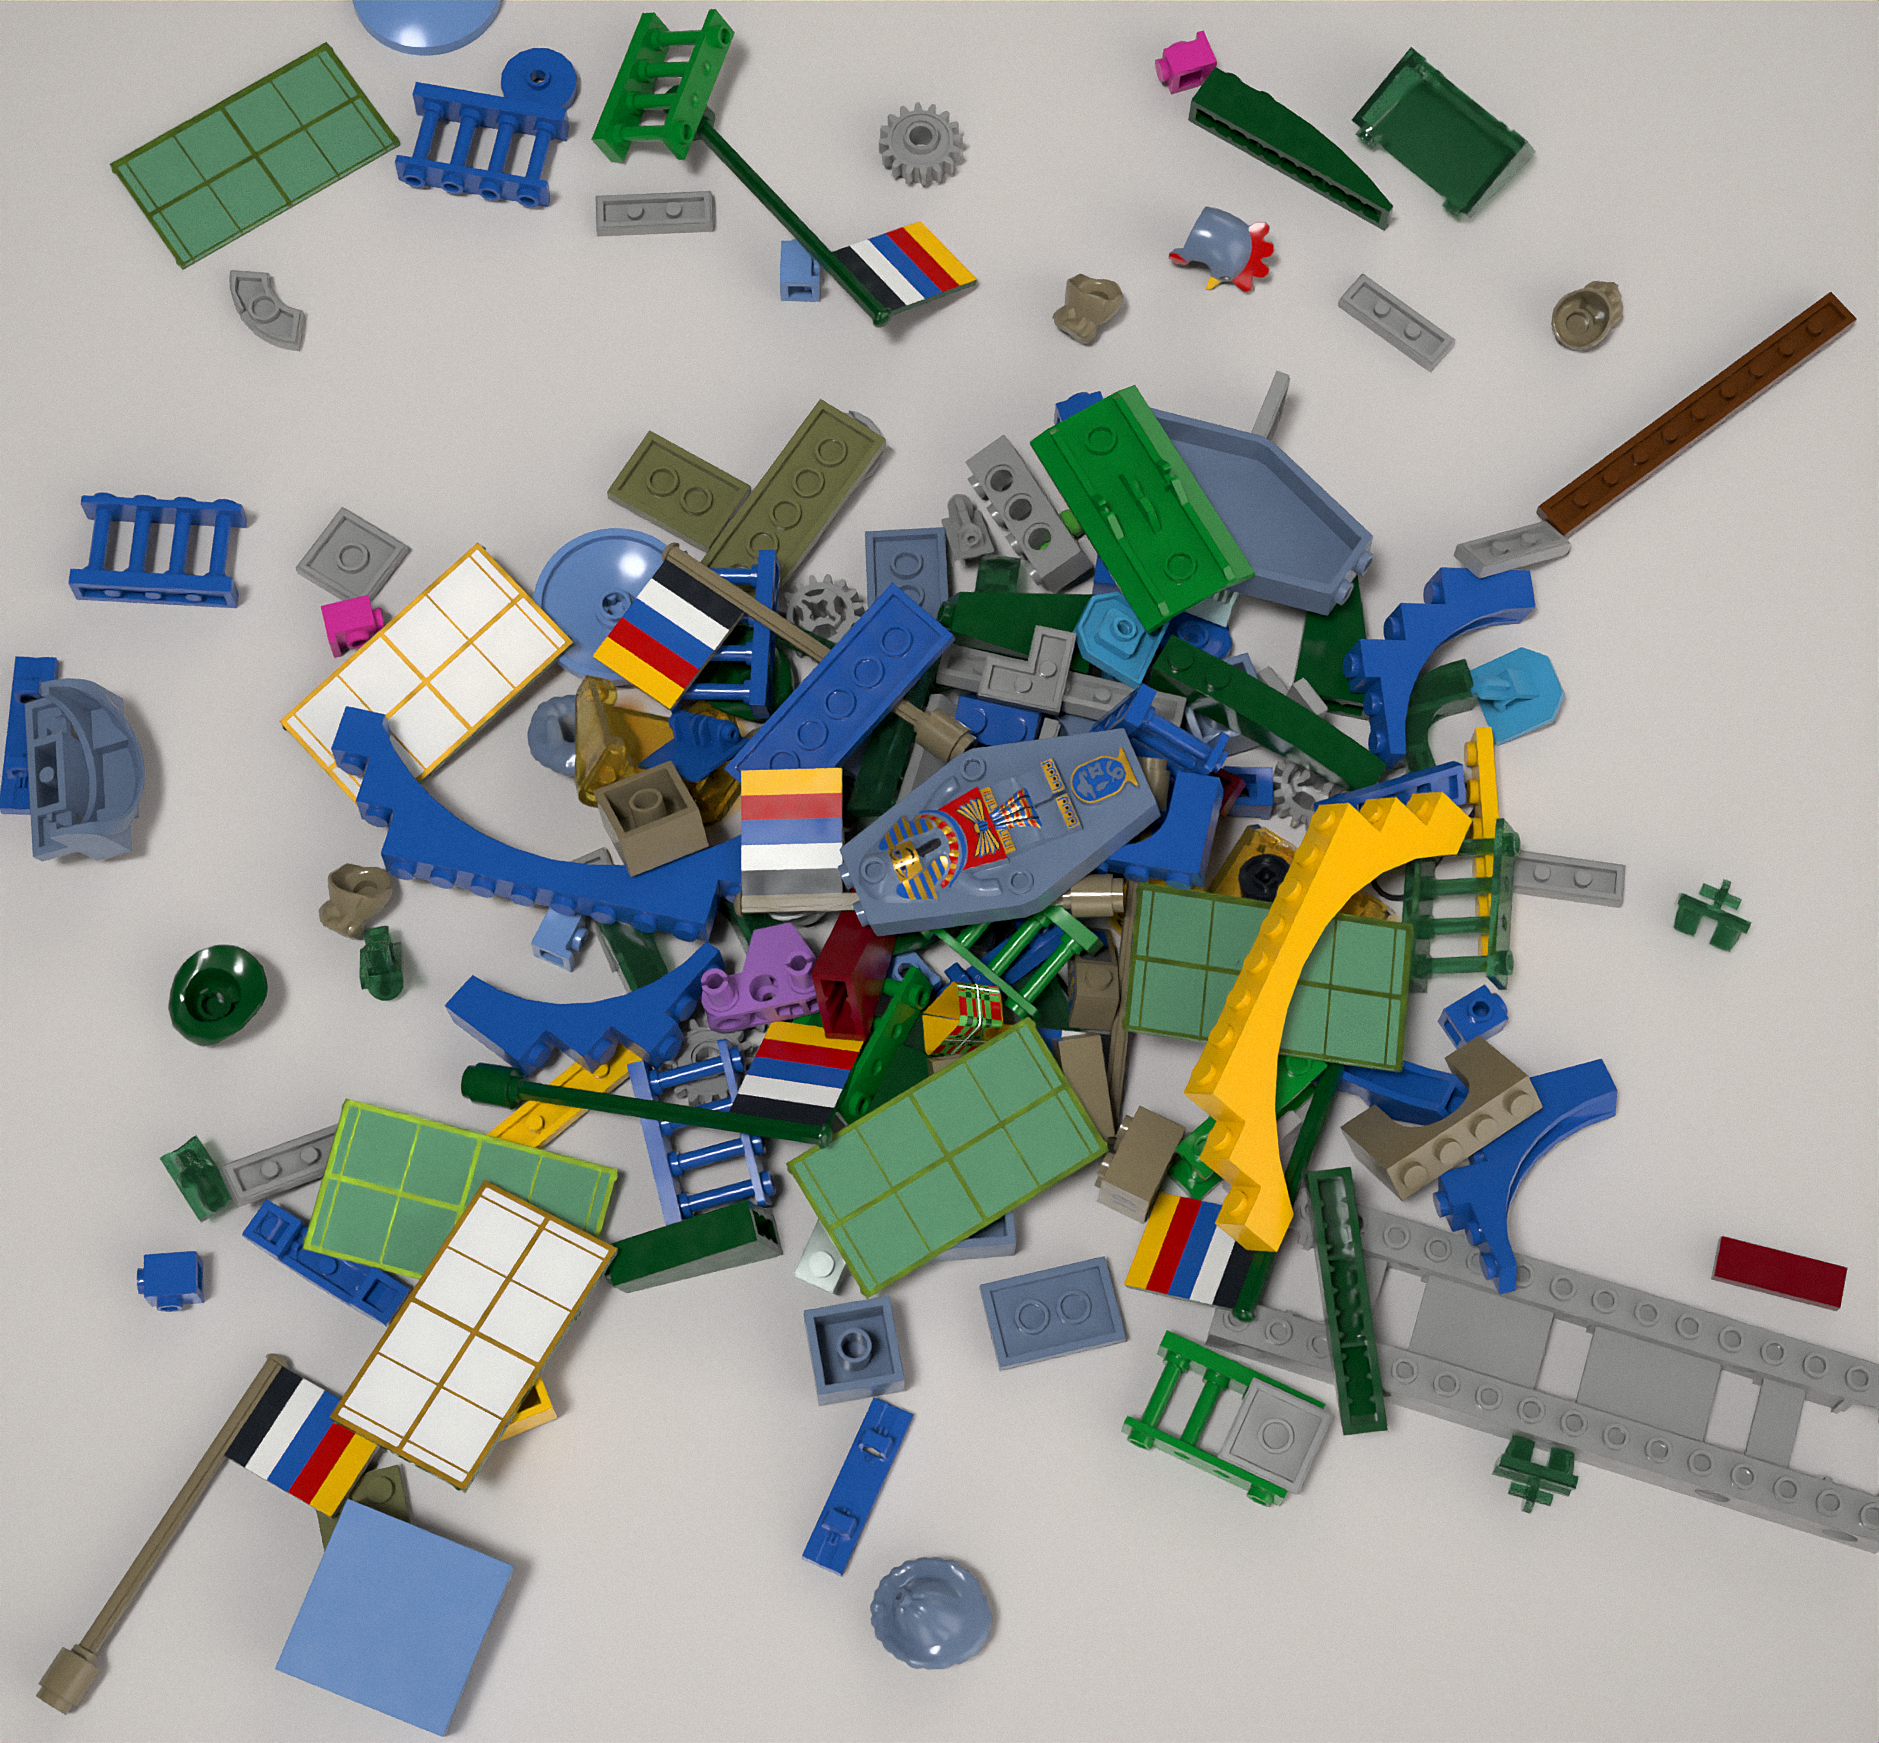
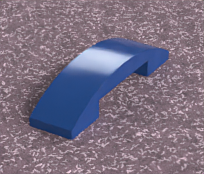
(353, 1284)

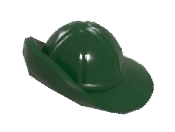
(737, 671)
(216, 994)

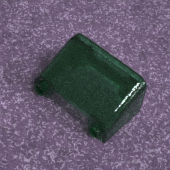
(1441, 135)

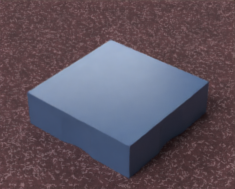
(395, 1618)

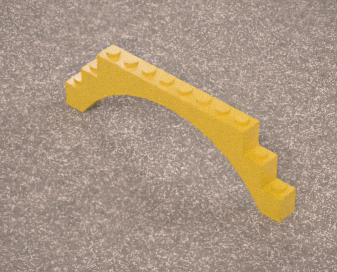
(1239, 1062)

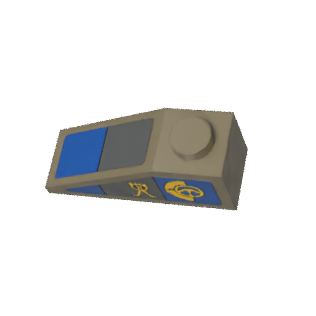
(1093, 986)

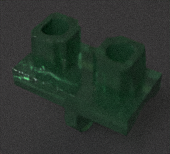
(1728, 926)
(381, 964)
(197, 1178)
(1554, 1477)

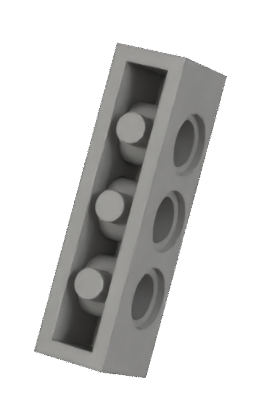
(1063, 557)

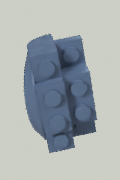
(86, 788)

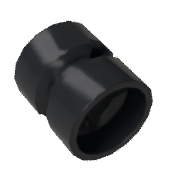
(1262, 876)

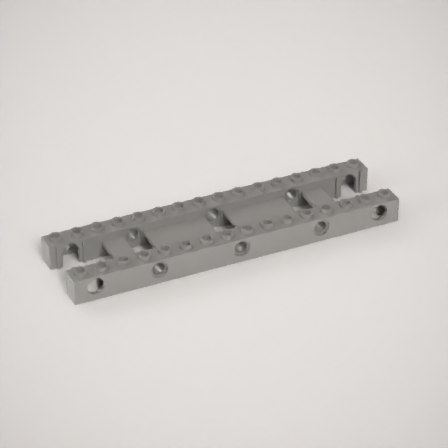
(1641, 1386)

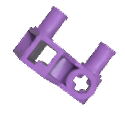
(774, 967)

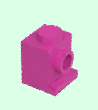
(1186, 64)
(351, 623)

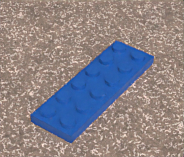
(849, 689)

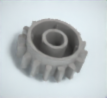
(920, 163)
(701, 1044)

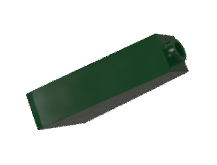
(1007, 621)
(1322, 652)
(695, 1247)

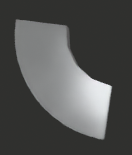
(264, 312)

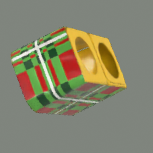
(978, 1014)

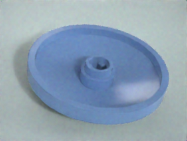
(426, 25)
(591, 588)

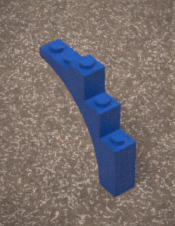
(1413, 631)
(589, 1032)
(1411, 1096)
(1482, 1192)

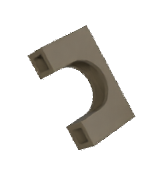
(1084, 1068)
(1415, 1156)

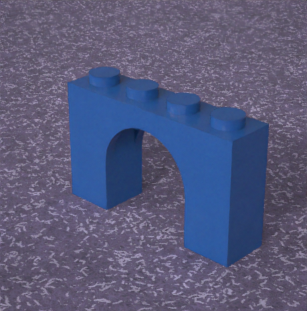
(1182, 844)

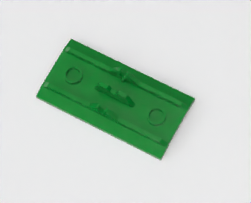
(1140, 507)

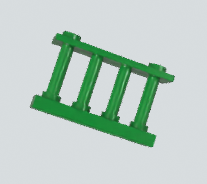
(638, 76)
(1074, 940)
(889, 1031)
(1292, 1093)
(1217, 1375)

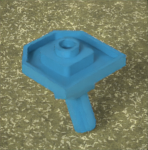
(1115, 639)
(1517, 693)

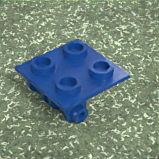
(697, 746)

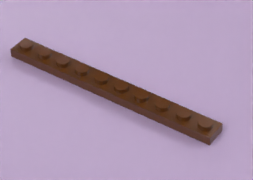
(1696, 415)

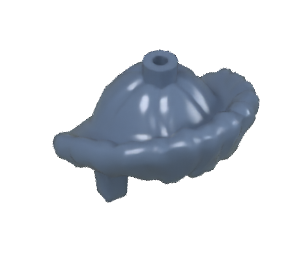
(553, 734)
(931, 1613)

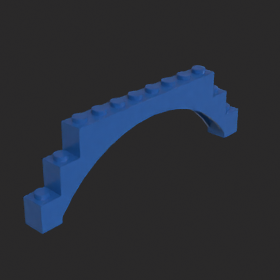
(440, 848)

